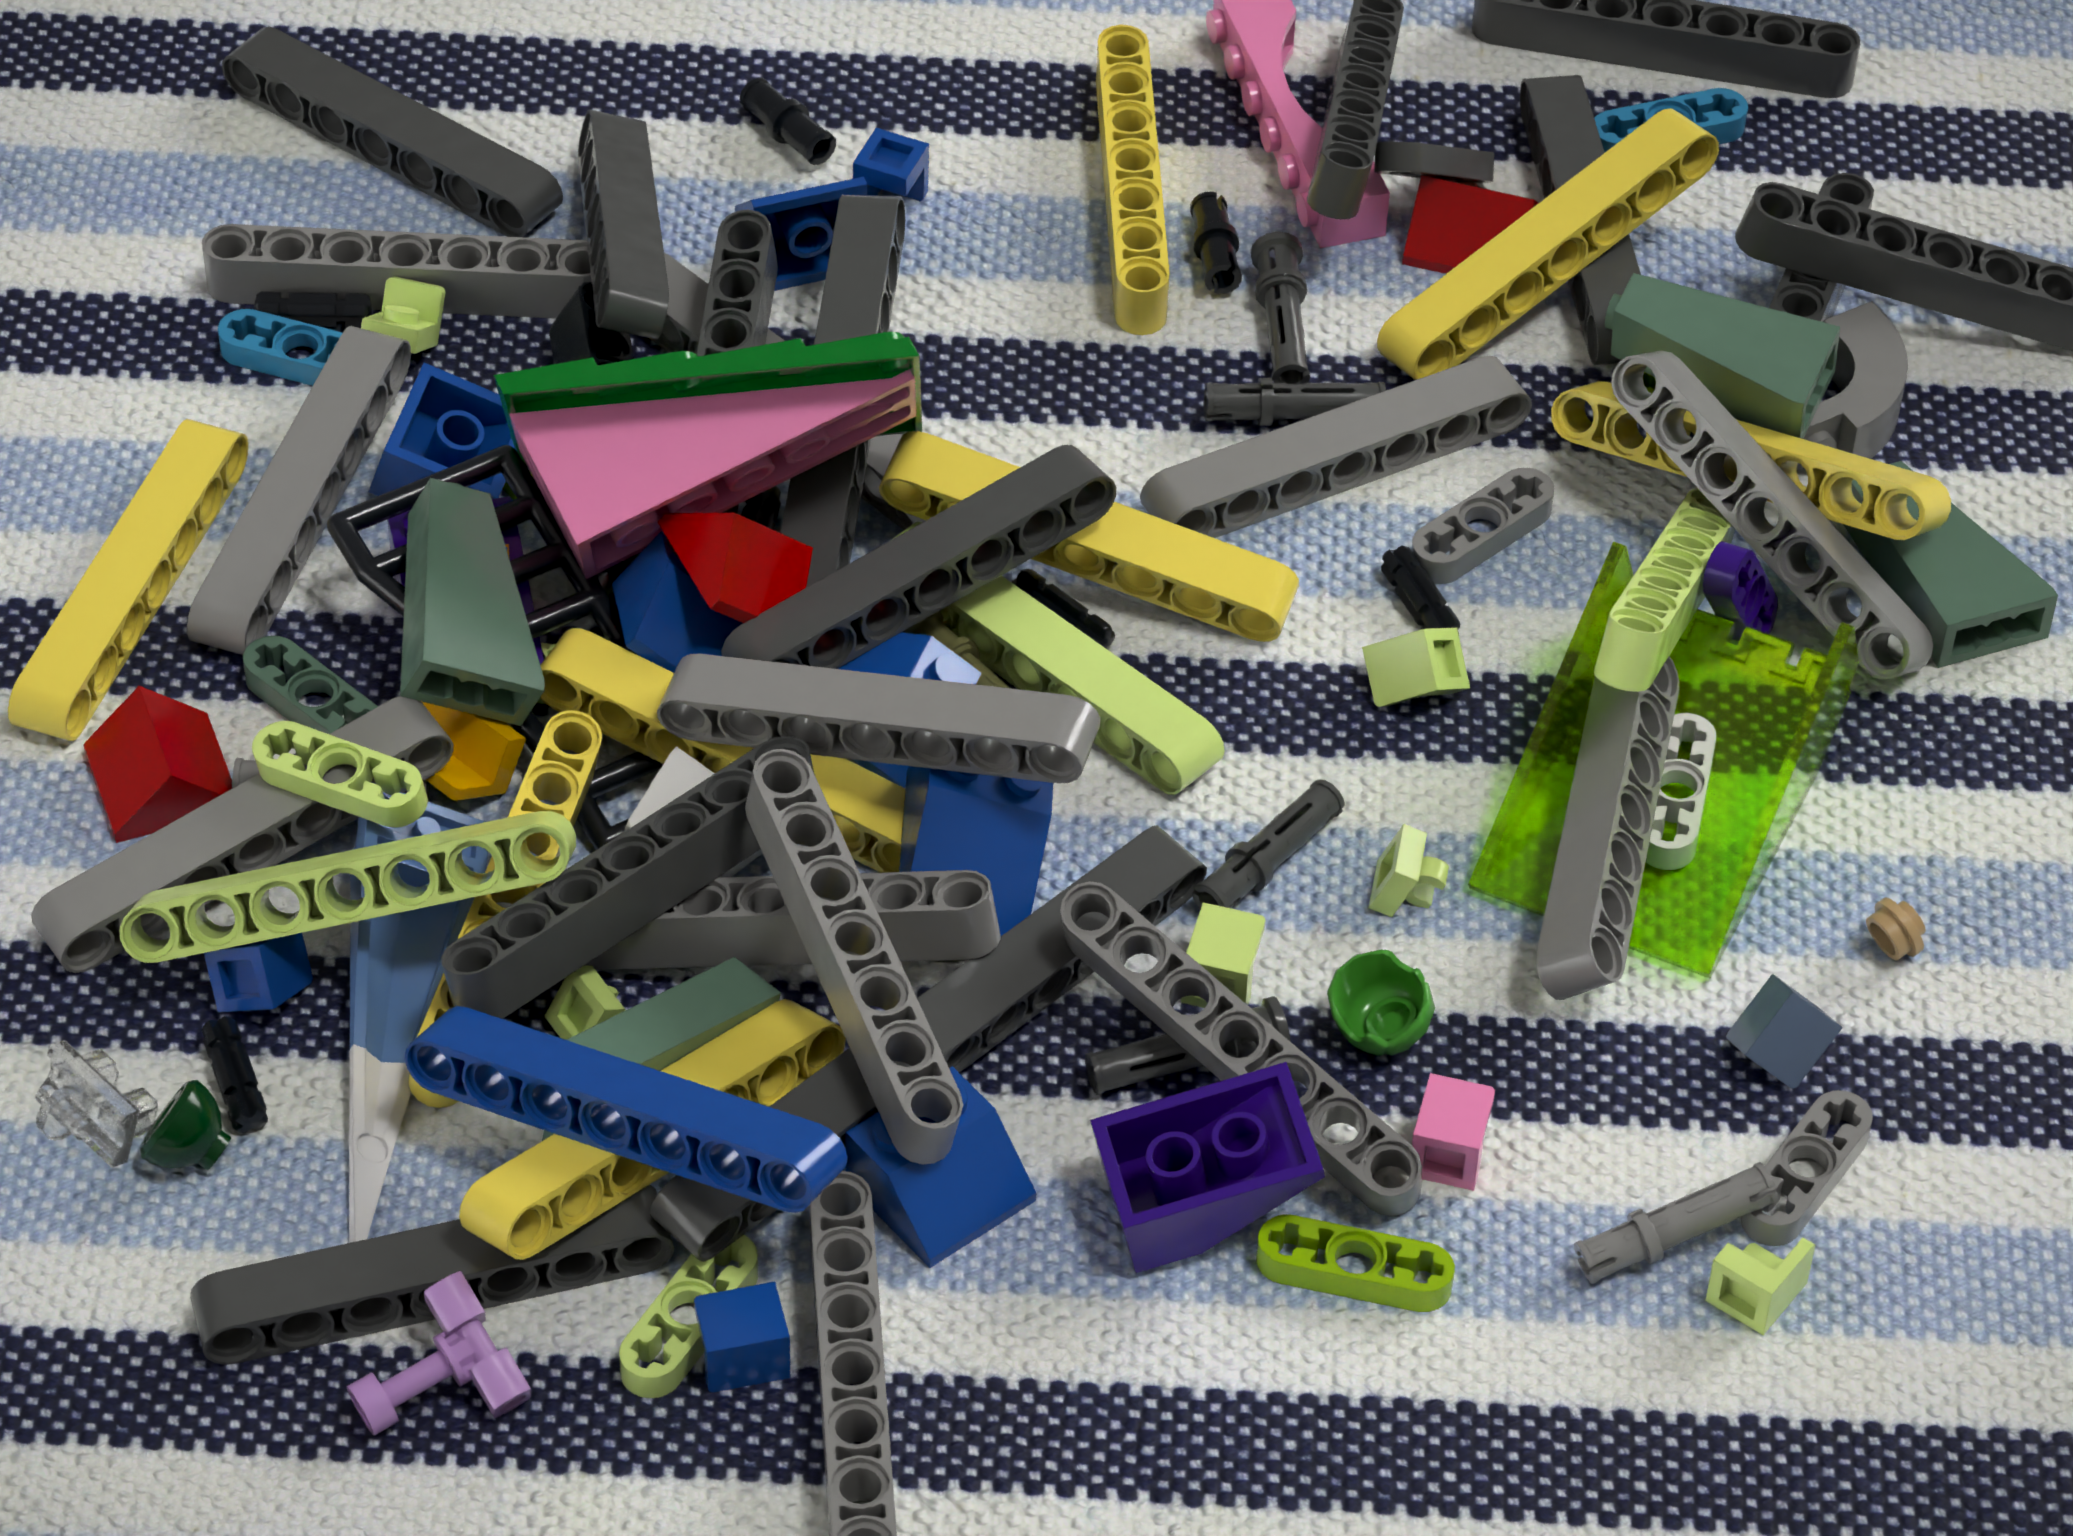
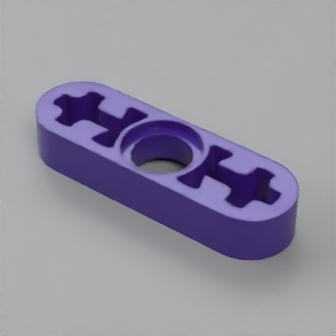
(1739, 589)

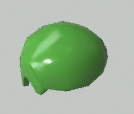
(1380, 1003)

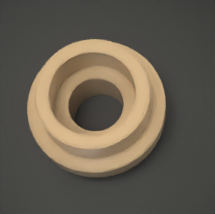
(1896, 928)

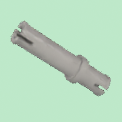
(1653, 1232)

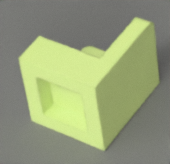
(1416, 666)
(1226, 946)
(1757, 1283)

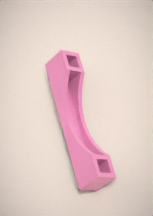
(1256, 48)

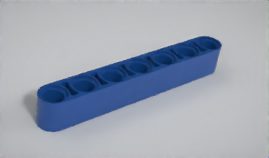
(627, 1109)

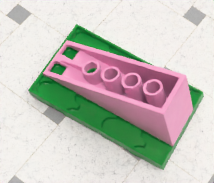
(697, 431)

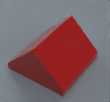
(1456, 221)
(737, 561)
(154, 763)

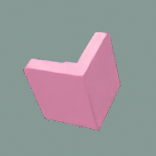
(1452, 1130)

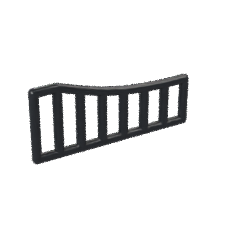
(590, 598)

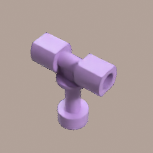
(462, 1352)

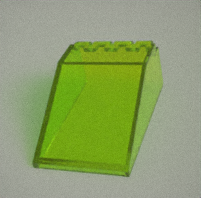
(1768, 749)

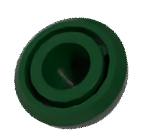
(186, 1131)

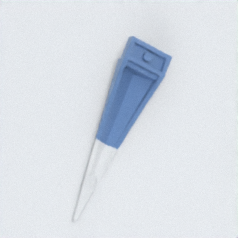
(391, 989)

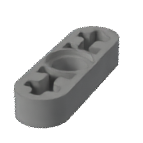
(1490, 503)
(1810, 1142)

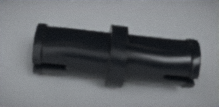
(787, 121)
(1215, 242)

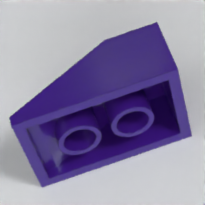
(1205, 1163)

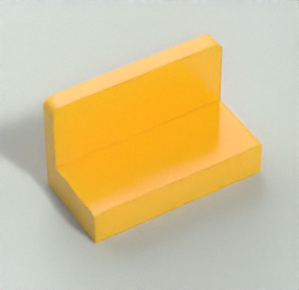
(482, 754)

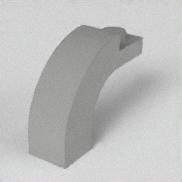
(1871, 381)

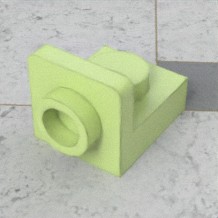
(409, 312)

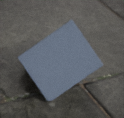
(1783, 1032)

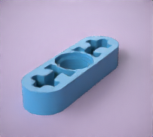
(1715, 110)
(262, 340)

